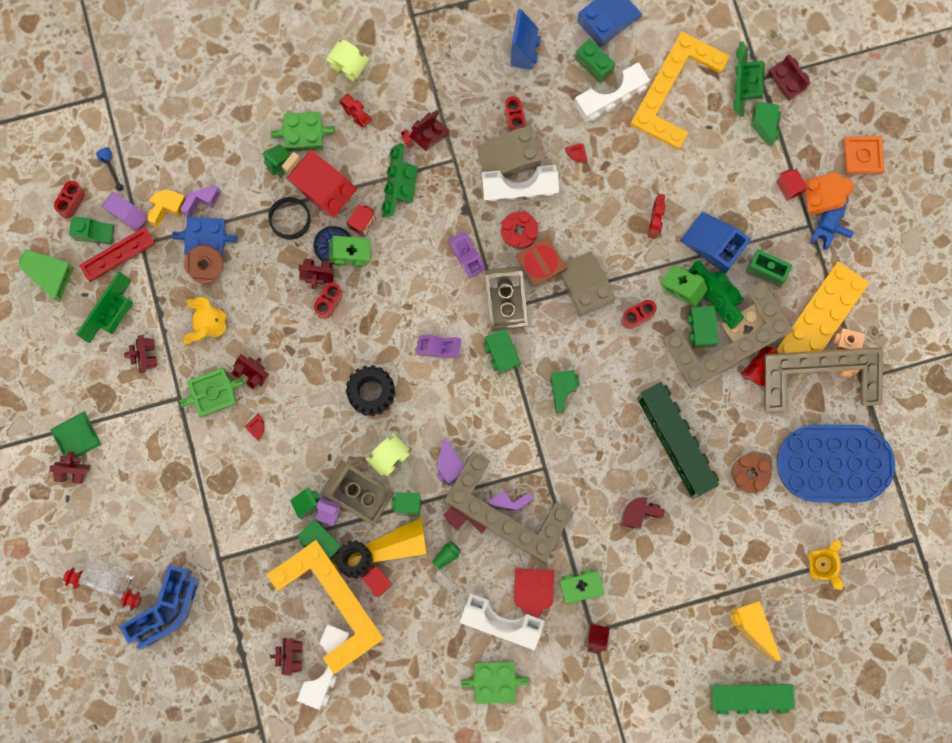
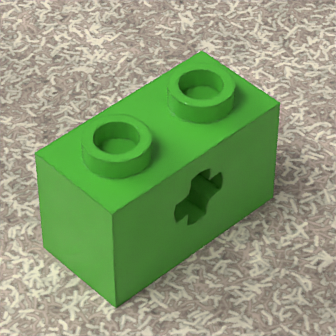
(358, 246)
(684, 285)
(592, 589)

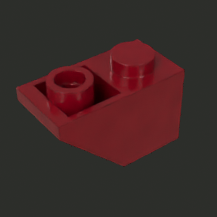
(597, 638)

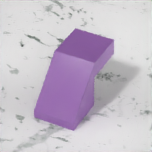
(206, 196)
(124, 211)
(466, 254)
(438, 347)
(503, 502)
(328, 511)

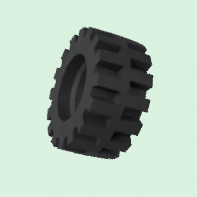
(346, 552)

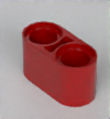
(514, 115)
(65, 198)
(325, 299)
(637, 312)

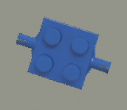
(204, 232)

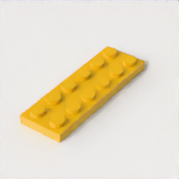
(824, 311)

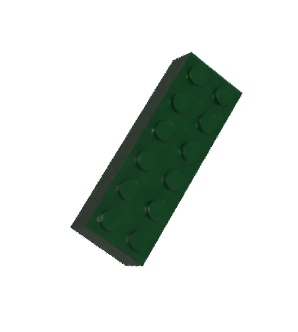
(677, 440)

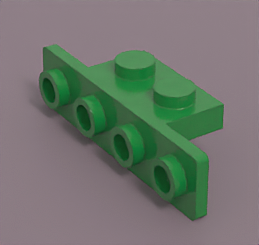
(749, 79)
(400, 181)
(721, 294)
(108, 310)

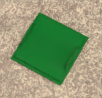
(76, 435)

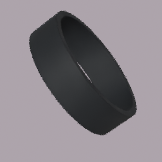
(284, 200)

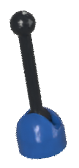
(105, 156)

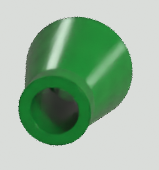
(446, 555)

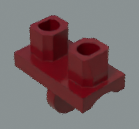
(315, 274)
(142, 345)
(251, 369)
(61, 469)
(288, 647)

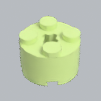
(347, 59)
(388, 454)

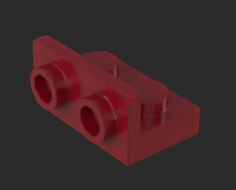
(789, 77)
(428, 131)

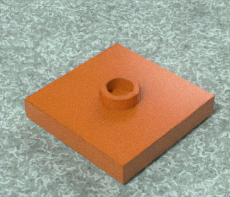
(863, 155)

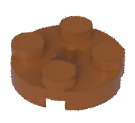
(211, 256)
(761, 468)

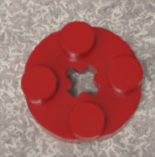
(355, 109)
(523, 220)

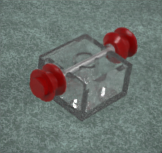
(105, 579)

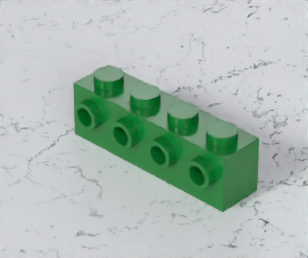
(752, 697)

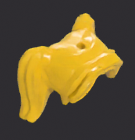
(204, 320)
(832, 566)

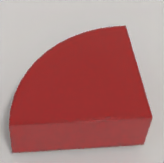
(406, 137)
(577, 153)
(256, 427)

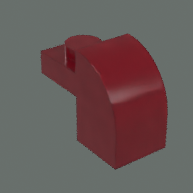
(635, 511)
(457, 519)

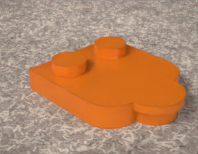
(827, 192)

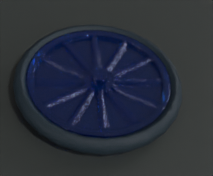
(321, 241)

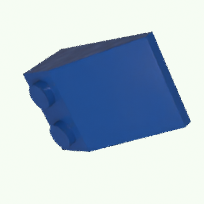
(607, 19)
(524, 42)

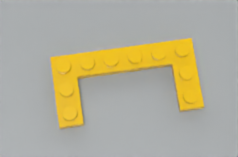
(684, 47)
(365, 631)

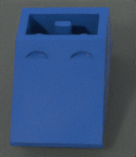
(715, 241)

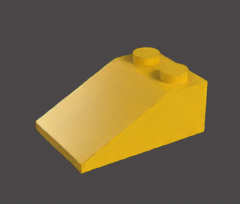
(754, 626)

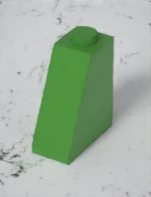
(47, 272)

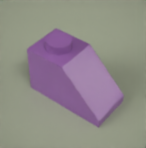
(448, 464)

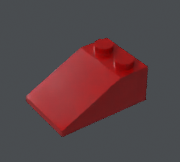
(321, 184)

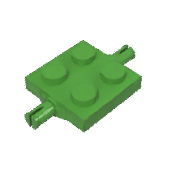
(303, 131)
(211, 392)
(495, 682)

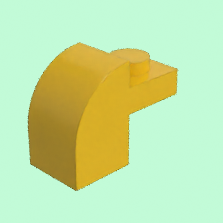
(164, 202)

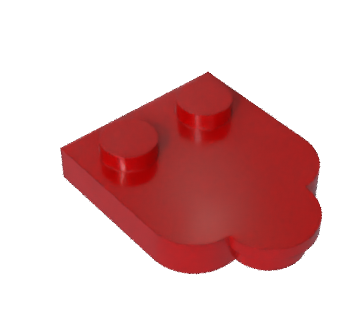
(657, 213)
(533, 590)

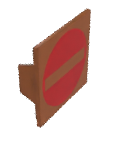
(540, 261)

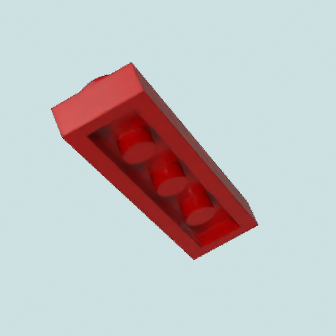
(117, 254)

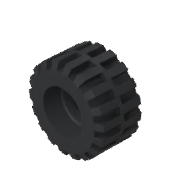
(370, 374)

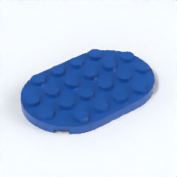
(835, 463)

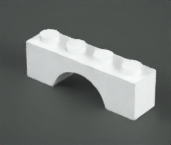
(592, 104)
(543, 182)
(521, 631)
(315, 692)

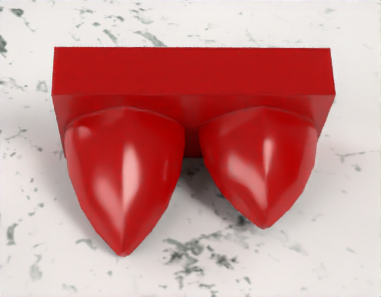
(755, 370)

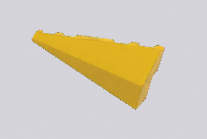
(398, 544)

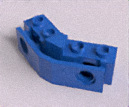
(165, 610)

